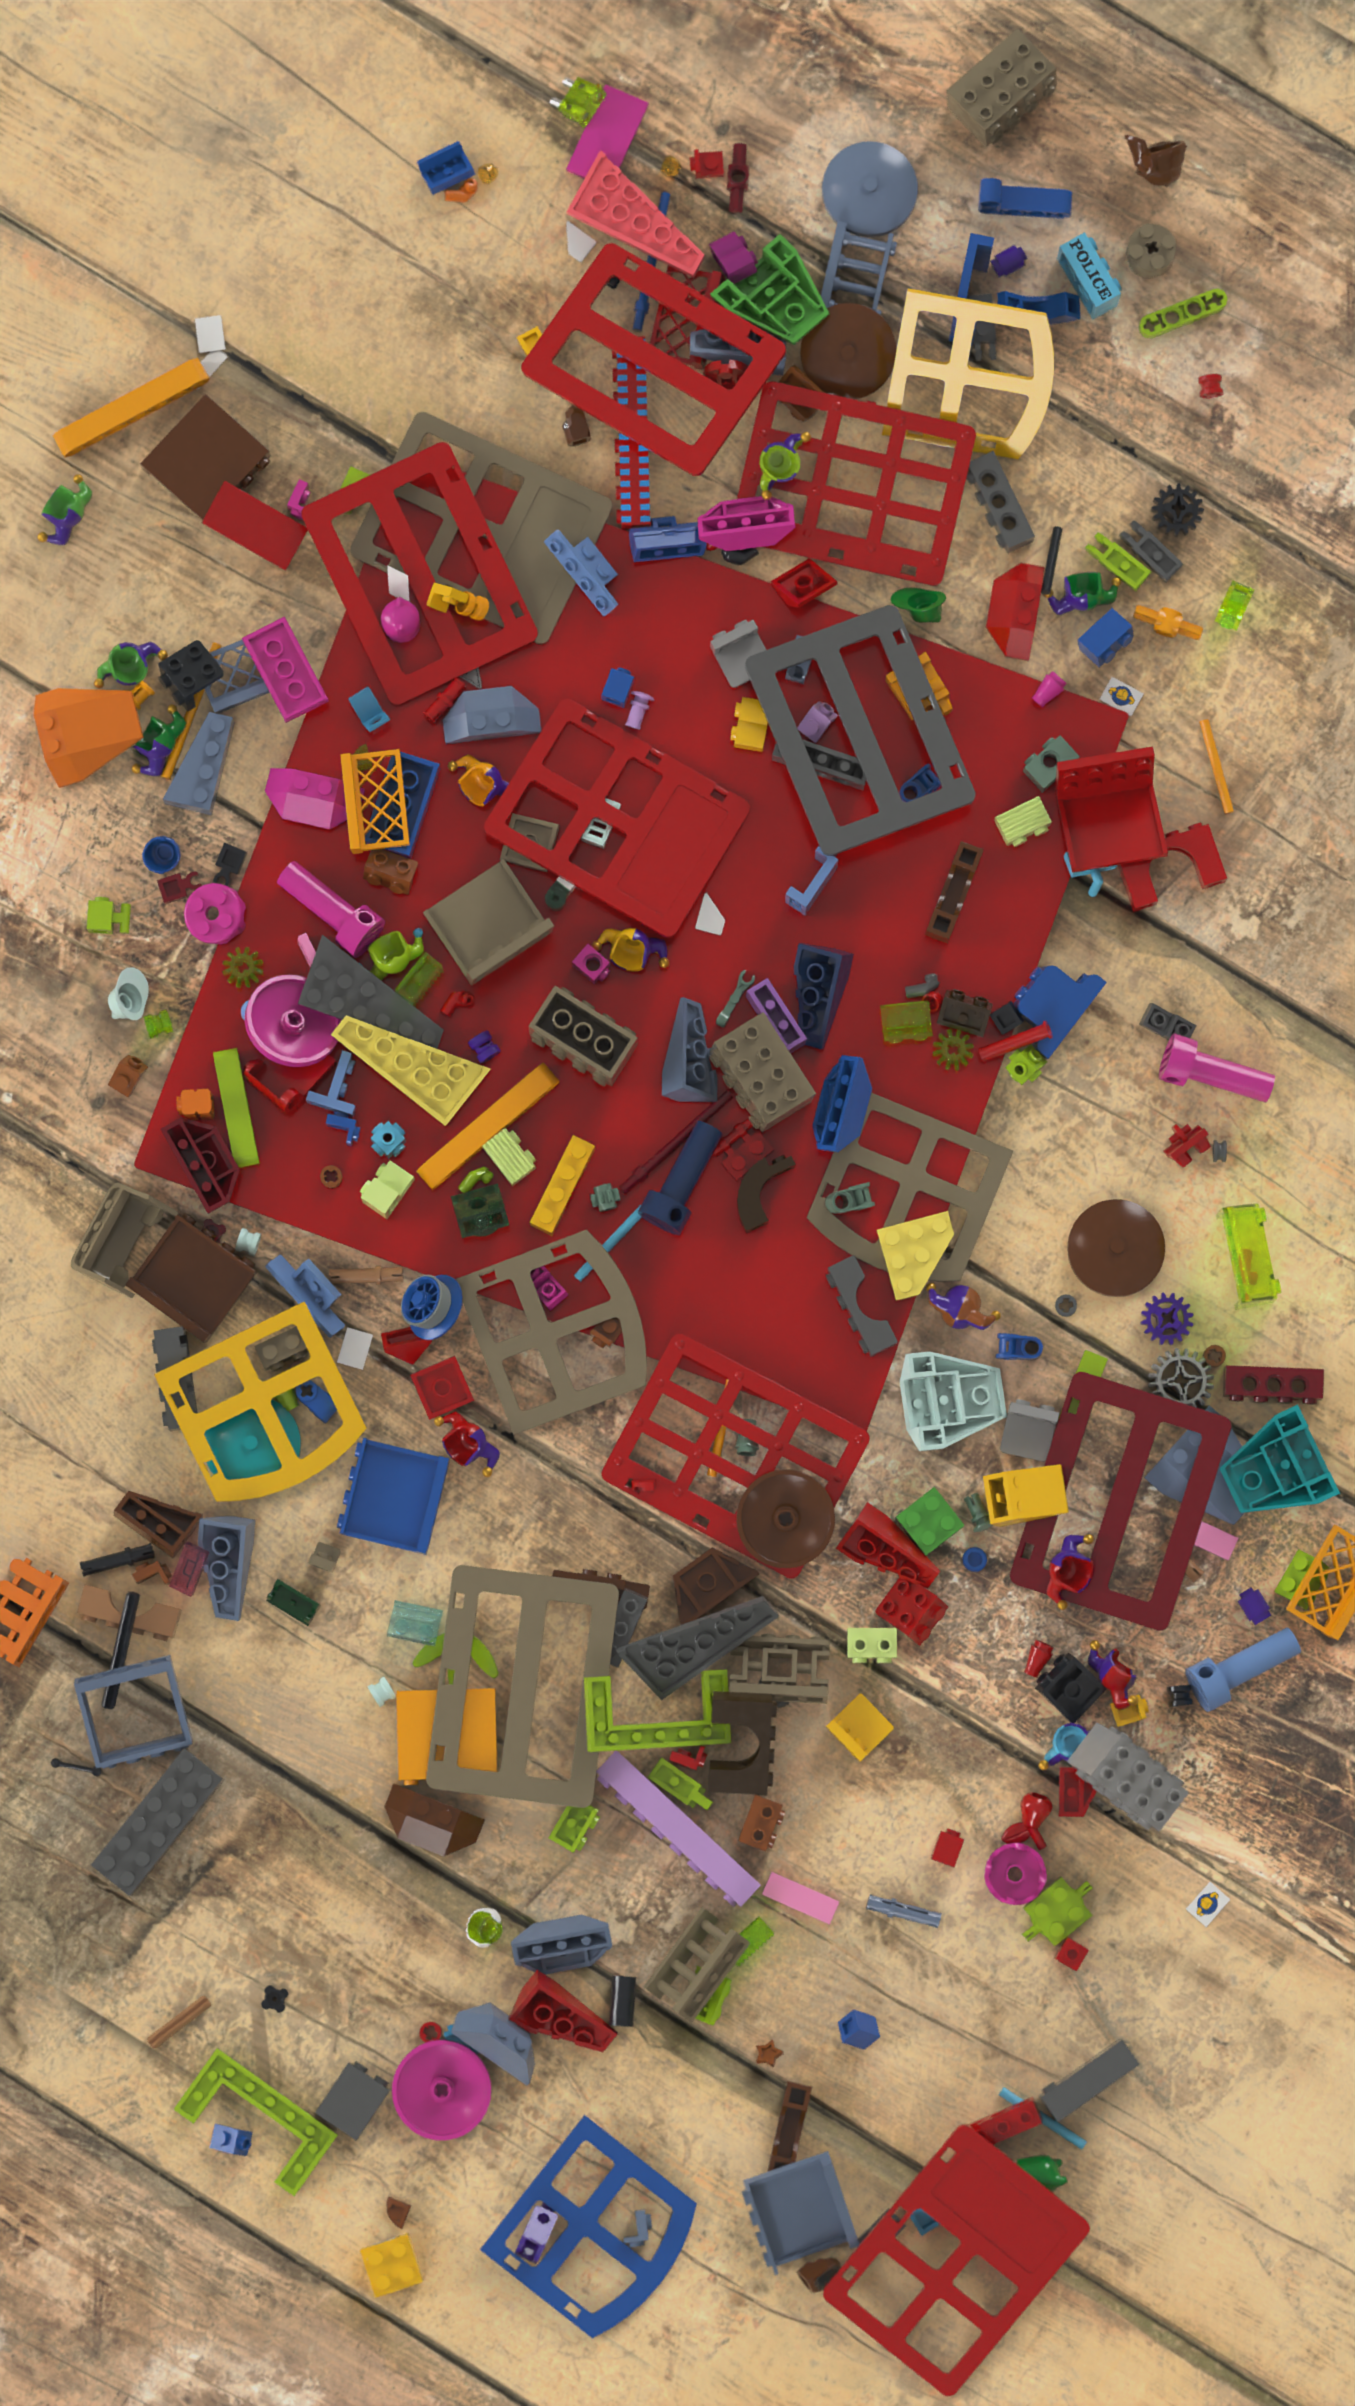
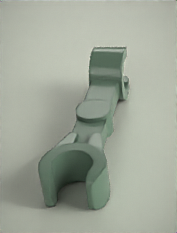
(734, 999)

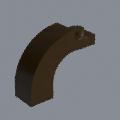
(748, 1201)

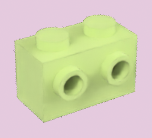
(871, 1644)

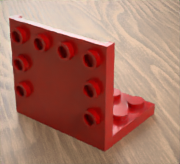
(1110, 809)

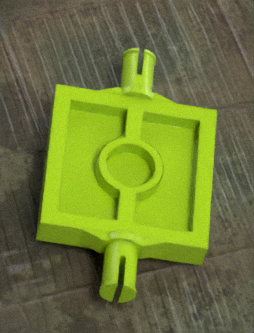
(1057, 1911)

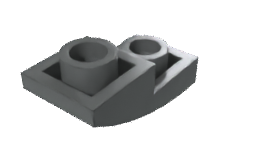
(1165, 1023)

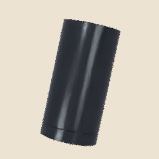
(622, 2001)

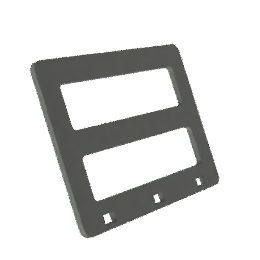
(824, 649)

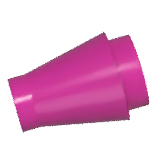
(1049, 688)

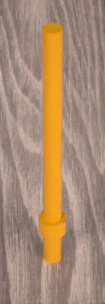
(189, 716)

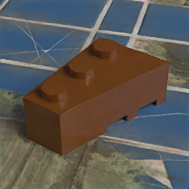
(157, 1522)

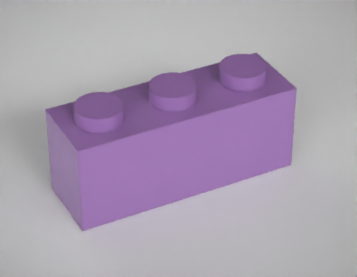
(766, 999)

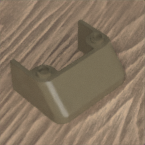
(114, 1235)

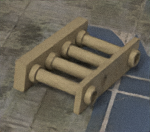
(711, 1974)

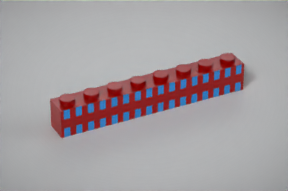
(633, 457)

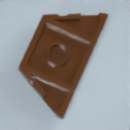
(708, 1583)

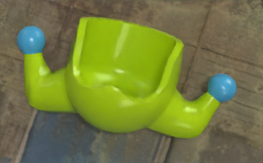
(393, 954)

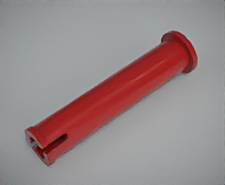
(1016, 1041)

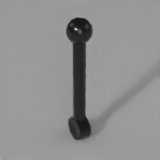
(56, 1763)

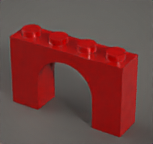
(1196, 845)

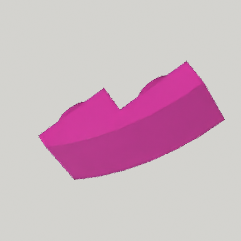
(548, 1289)

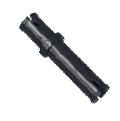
(118, 1559)

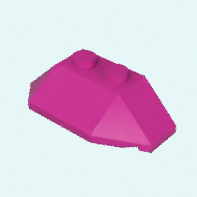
(746, 523)
(307, 797)

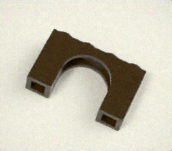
(753, 1773)

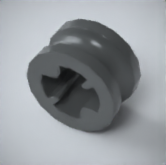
(1219, 1151)
(1071, 1310)

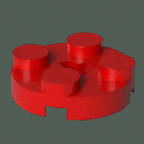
(725, 374)

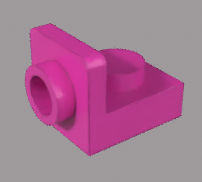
(299, 496)

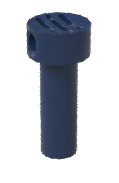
(667, 1207)

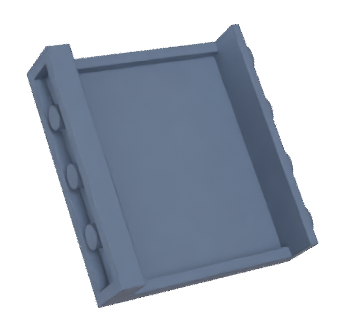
(799, 2210)

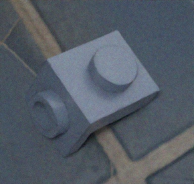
(643, 2224)

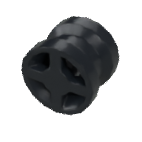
(1179, 1695)

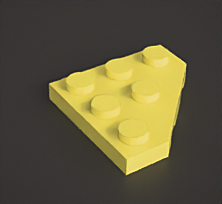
(914, 1251)

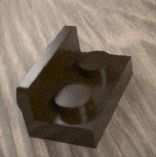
(965, 1012)

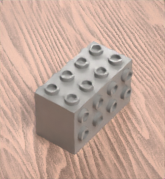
(1128, 1777)

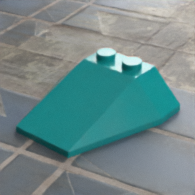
(1279, 1467)

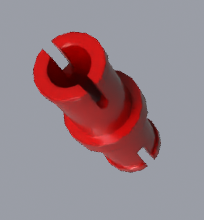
(444, 700)

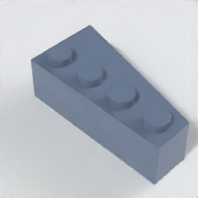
(201, 770)

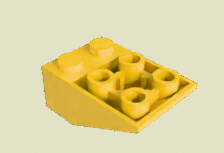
(1025, 1495)

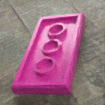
(608, 130)
(285, 669)

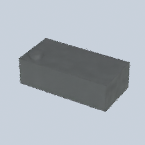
(1088, 2080)

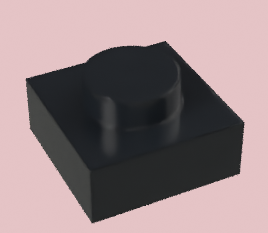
(1006, 1017)

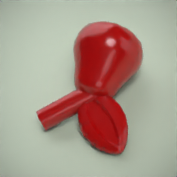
(1034, 1810)

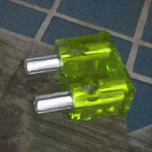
(580, 100)

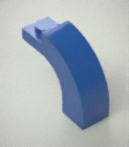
(1059, 307)

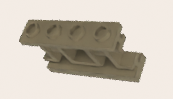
(783, 1688)

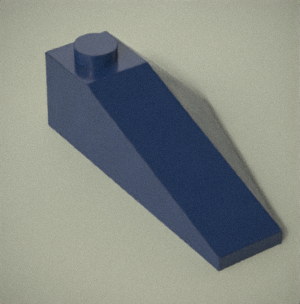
(820, 986)

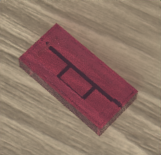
(189, 1569)

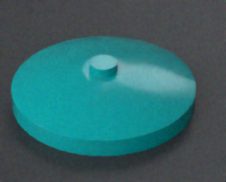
(244, 1446)

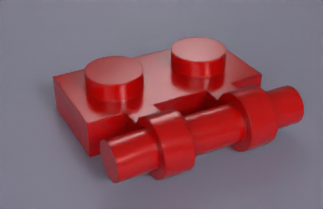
(747, 1154)

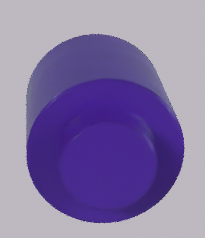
(1008, 261)
(1254, 1605)

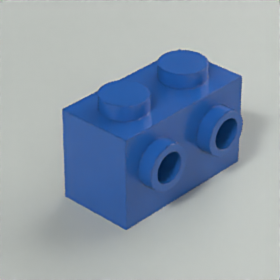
(1106, 638)

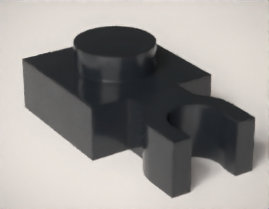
(230, 860)

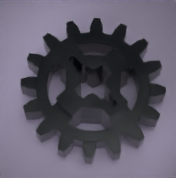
(1186, 510)

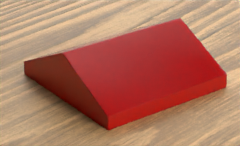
(803, 583)

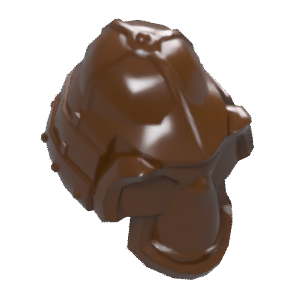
(1159, 162)

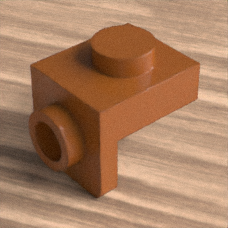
(127, 1075)
(147, 1570)

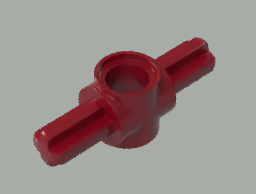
(738, 188)

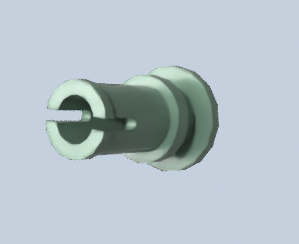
(978, 1512)

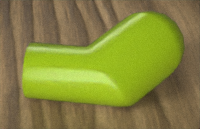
(473, 1177)

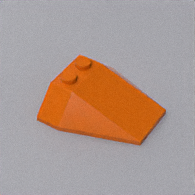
(84, 730)

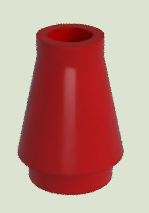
(1038, 1657)

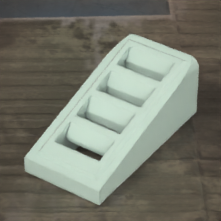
(594, 840)

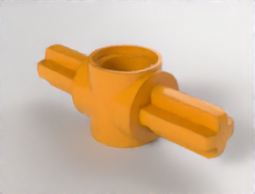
(1168, 622)

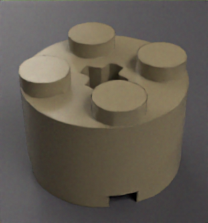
(1160, 260)

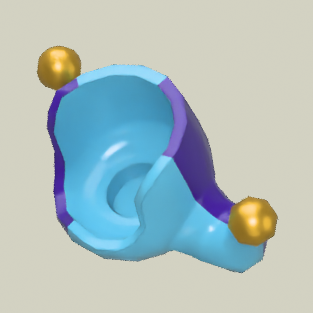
(1065, 1742)

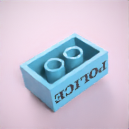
(1089, 275)

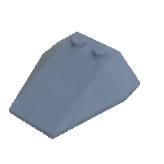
(1174, 1469)

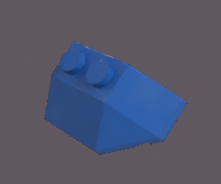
(842, 1104)

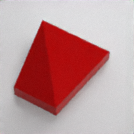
(404, 1344)

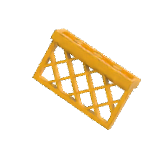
(354, 804)
(1345, 1607)

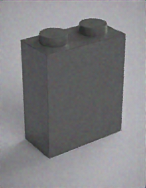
(353, 2100)

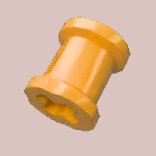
(141, 693)

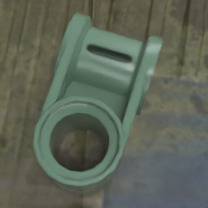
(854, 1198)

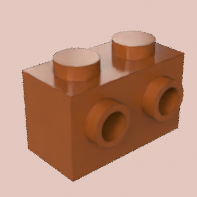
(761, 1823)

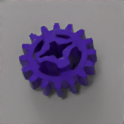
(1175, 1326)

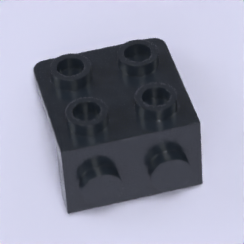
(189, 673)

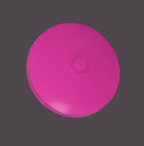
(285, 1029)
(441, 2090)

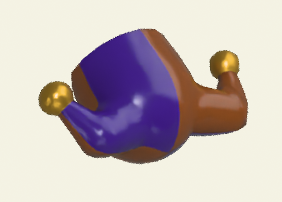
(961, 1307)

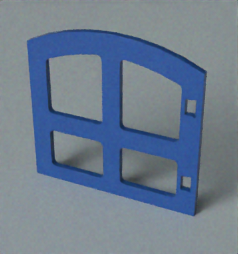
(584, 2223)

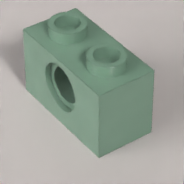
(1044, 776)

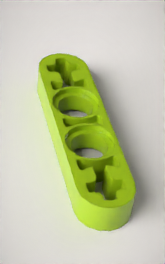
(1183, 314)

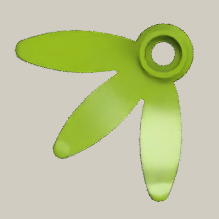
(479, 1653)

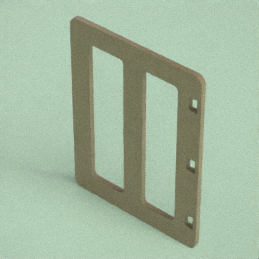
(512, 1778)

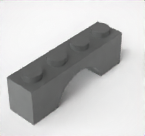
(874, 1334)

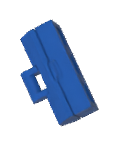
(665, 542)

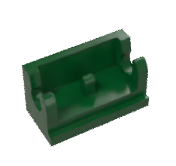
(293, 1602)

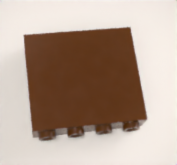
(203, 454)
(192, 1277)

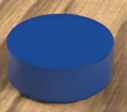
(974, 1559)

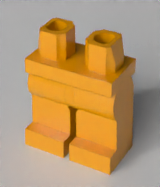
(938, 688)

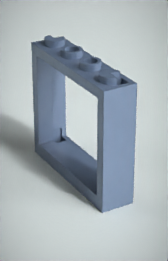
(123, 1674)

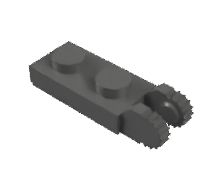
(984, 331)
(1152, 552)

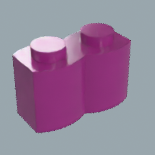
(733, 257)

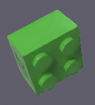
(929, 1521)

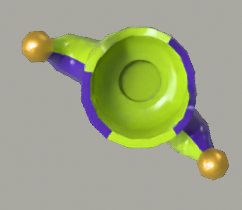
(780, 462)

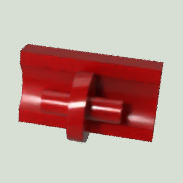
(1185, 1139)

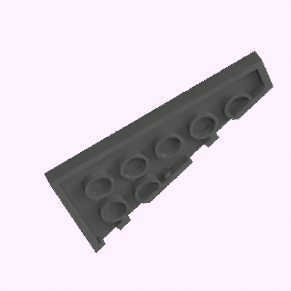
(345, 988)

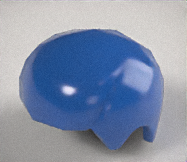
(161, 854)

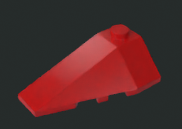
(882, 1543)
(554, 2011)

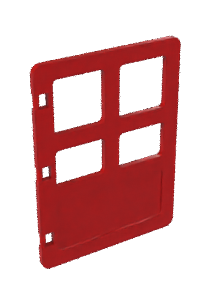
(665, 849)
(994, 2214)

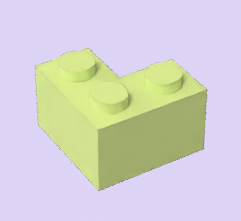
(386, 1190)

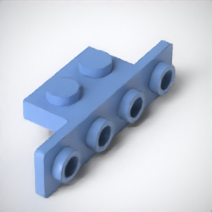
(586, 567)
(310, 1286)

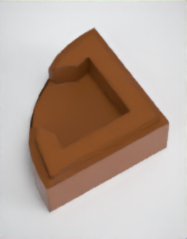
(397, 2211)

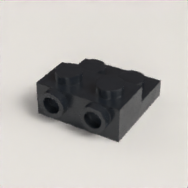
(1069, 1687)

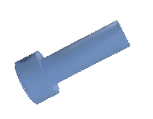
(1213, 1681)

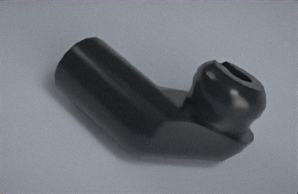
(739, 557)

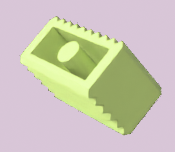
(1023, 821)
(509, 1156)

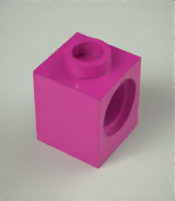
(586, 955)

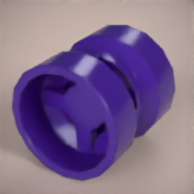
(484, 1047)

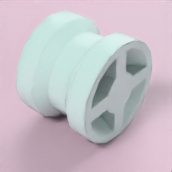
(248, 1242)
(382, 1691)

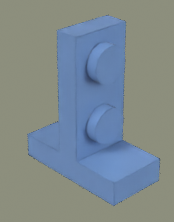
(337, 1089)

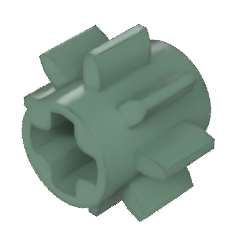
(605, 1197)

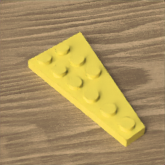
(423, 1073)

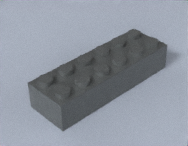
(157, 1822)

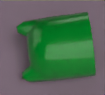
(1044, 2170)

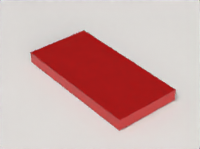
(254, 525)

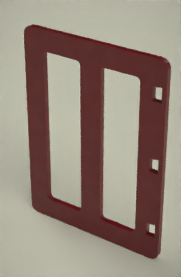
(1149, 1413)

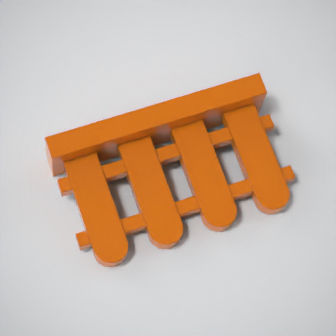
(40, 1609)

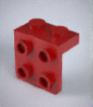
(912, 1610)

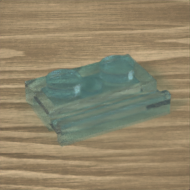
(414, 1623)

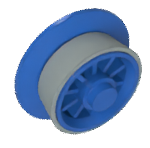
(432, 1305)

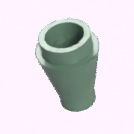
(745, 1446)

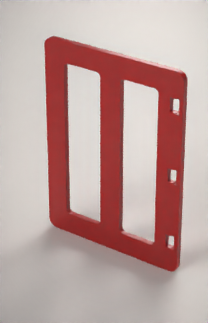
(578, 316)
(379, 491)

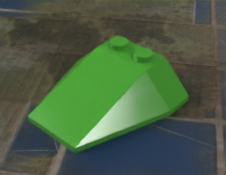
(777, 296)

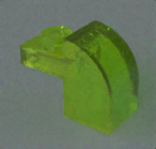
(1234, 605)

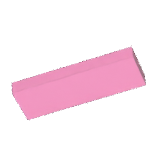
(800, 1898)

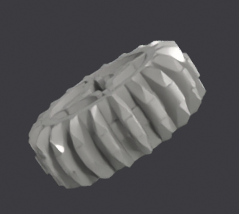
(1178, 1359)

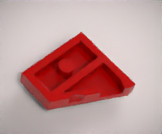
(1074, 1793)

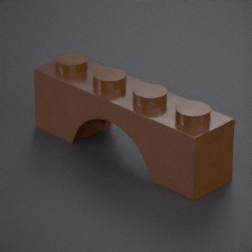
(954, 892)
(790, 2125)

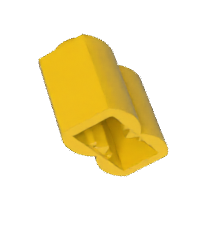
(751, 725)

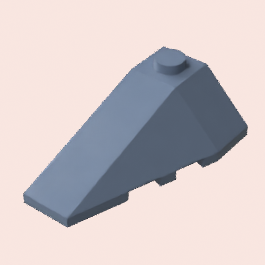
(713, 348)
(687, 1065)
(228, 1563)

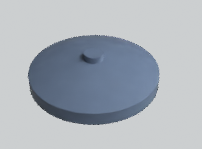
(870, 188)

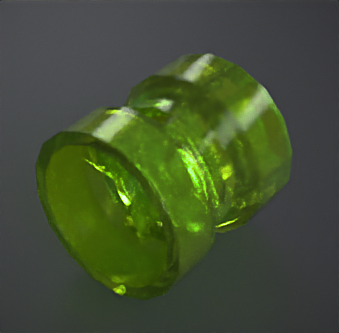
(158, 1024)

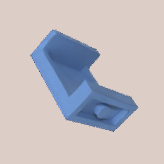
(803, 902)

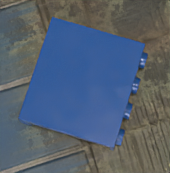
(977, 259)
(393, 1496)

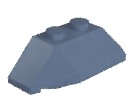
(490, 715)
(561, 1944)
(497, 2038)

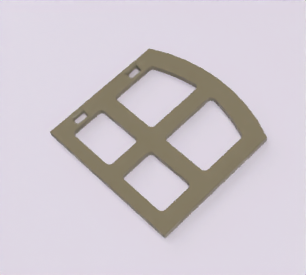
(913, 1179)
(545, 1334)

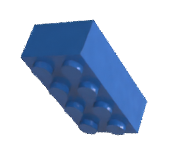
(419, 783)

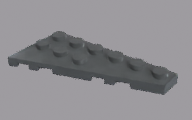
(683, 1652)

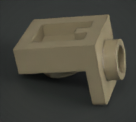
(325, 1557)

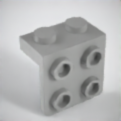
(734, 648)
(1028, 1430)

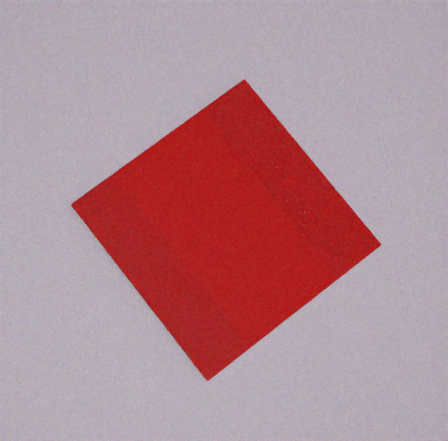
(736, 1292)

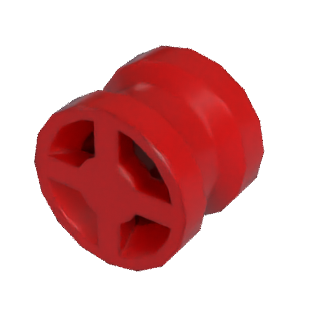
(1210, 386)

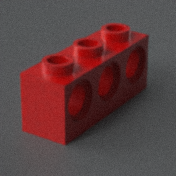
(1009, 2121)

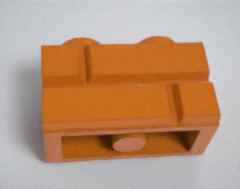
(196, 1104)

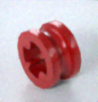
(423, 2036)

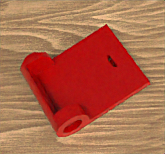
(283, 1083)

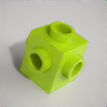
(1025, 1065)

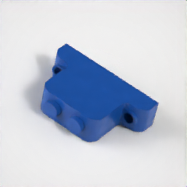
(1056, 999)

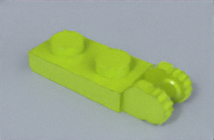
(1119, 562)

